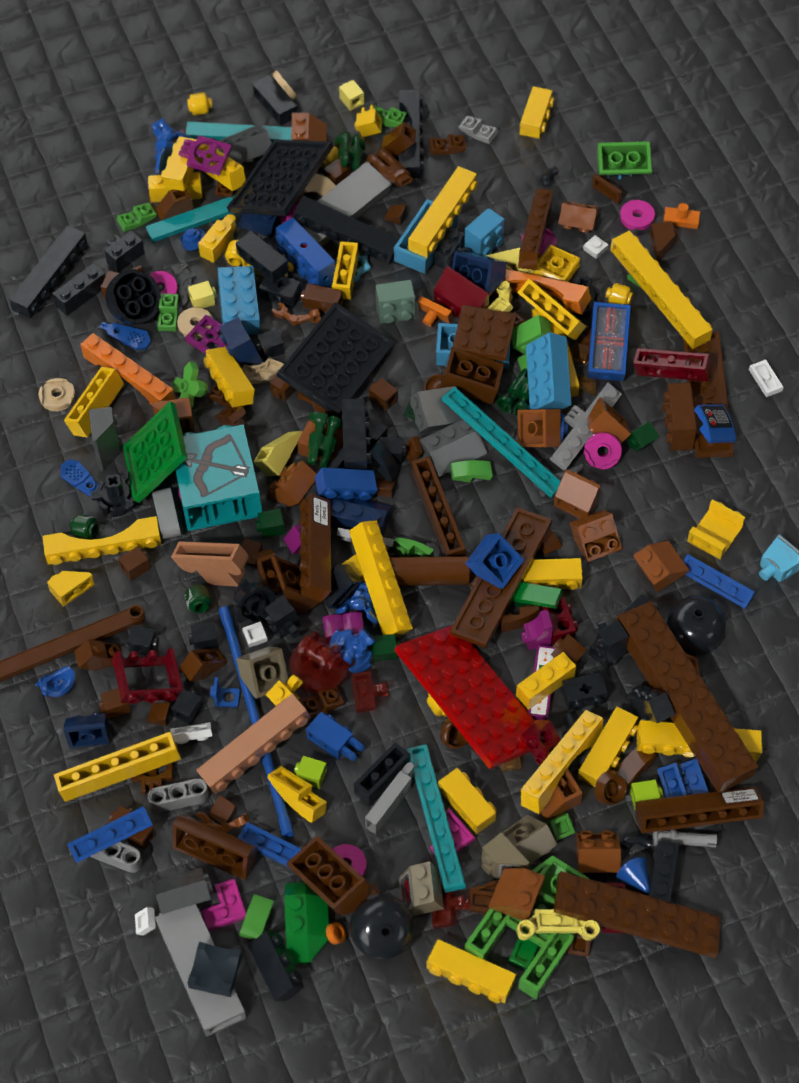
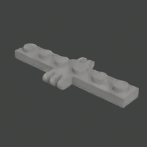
(580, 432)

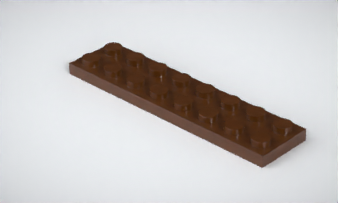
(709, 393)
(486, 601)
(637, 914)

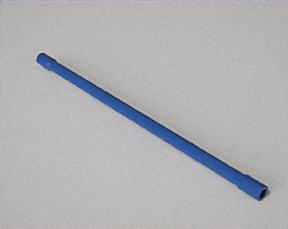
(283, 818)

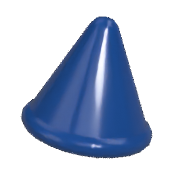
(635, 874)

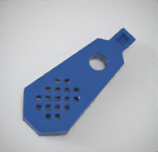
(130, 336)
(75, 479)

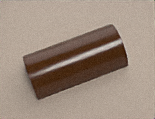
(430, 571)
(213, 846)
(329, 876)

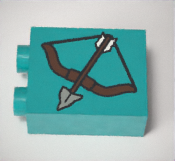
(218, 478)

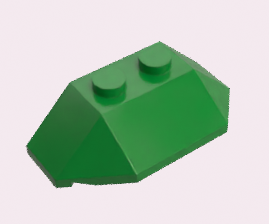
(305, 922)

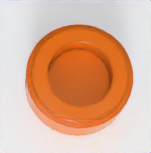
(335, 933)

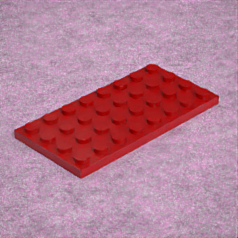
(469, 694)

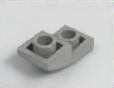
(474, 128)

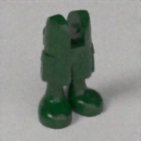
(350, 154)
(518, 389)
(318, 443)

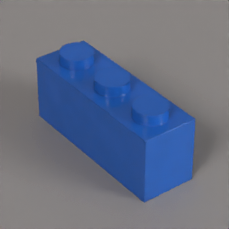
(345, 483)

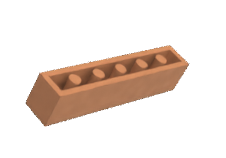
(253, 744)

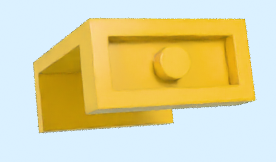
(717, 529)

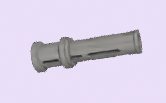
(682, 838)

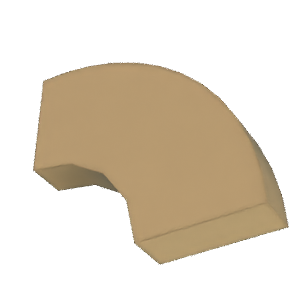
(319, 185)
(263, 372)

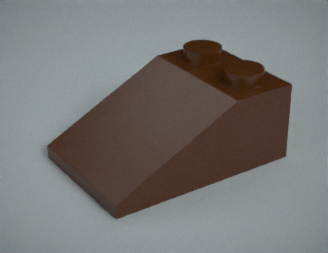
(289, 579)

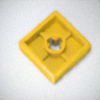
(557, 264)

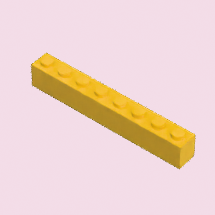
(661, 289)

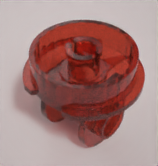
(316, 652)

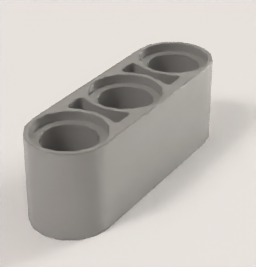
(166, 513)
(188, 798)
(121, 857)

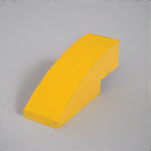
(297, 794)

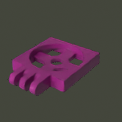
(191, 149)
(199, 328)

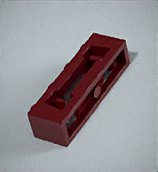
(672, 364)

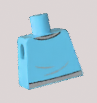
(779, 560)

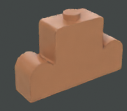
(216, 562)

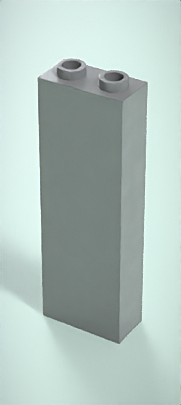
(354, 196)
(181, 934)

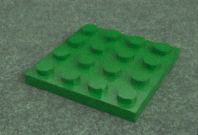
(154, 452)

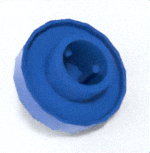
(191, 238)

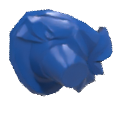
(57, 683)

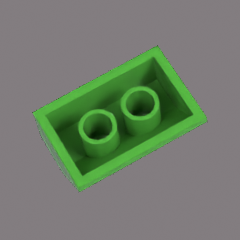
(624, 158)

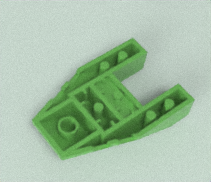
(552, 944)

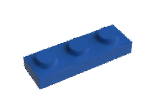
(269, 844)

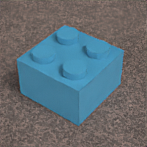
(485, 233)

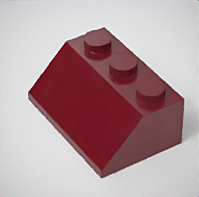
(456, 290)

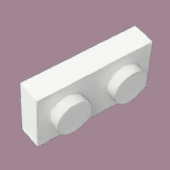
(766, 378)
(199, 731)

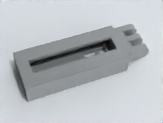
(390, 799)

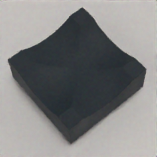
(214, 969)

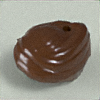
(451, 736)

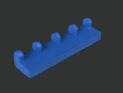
(718, 582)
(109, 834)

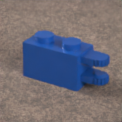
(333, 737)

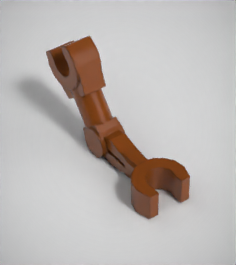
(313, 316)
(239, 821)

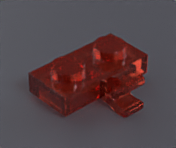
(365, 691)
(446, 916)

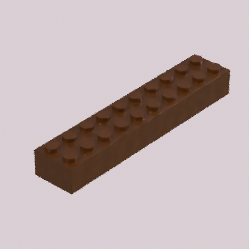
(695, 708)

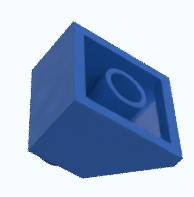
(494, 560)

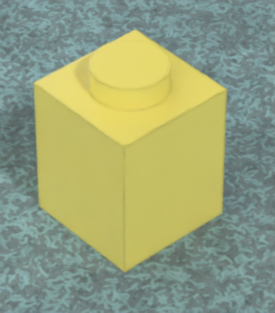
(351, 95)
(202, 295)

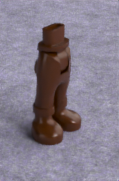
(389, 167)

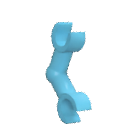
(365, 267)

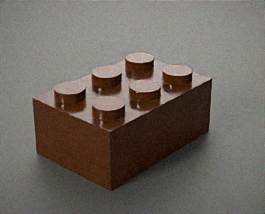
(472, 375)
(679, 416)

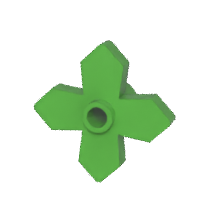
(189, 385)

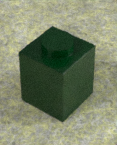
(642, 436)
(270, 523)
(384, 648)

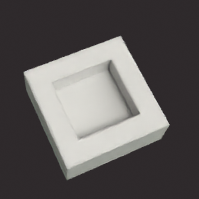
(595, 247)
(254, 634)
(145, 921)

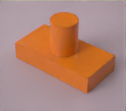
(682, 216)
(434, 311)

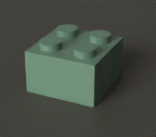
(395, 301)

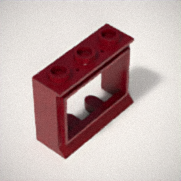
(152, 659)

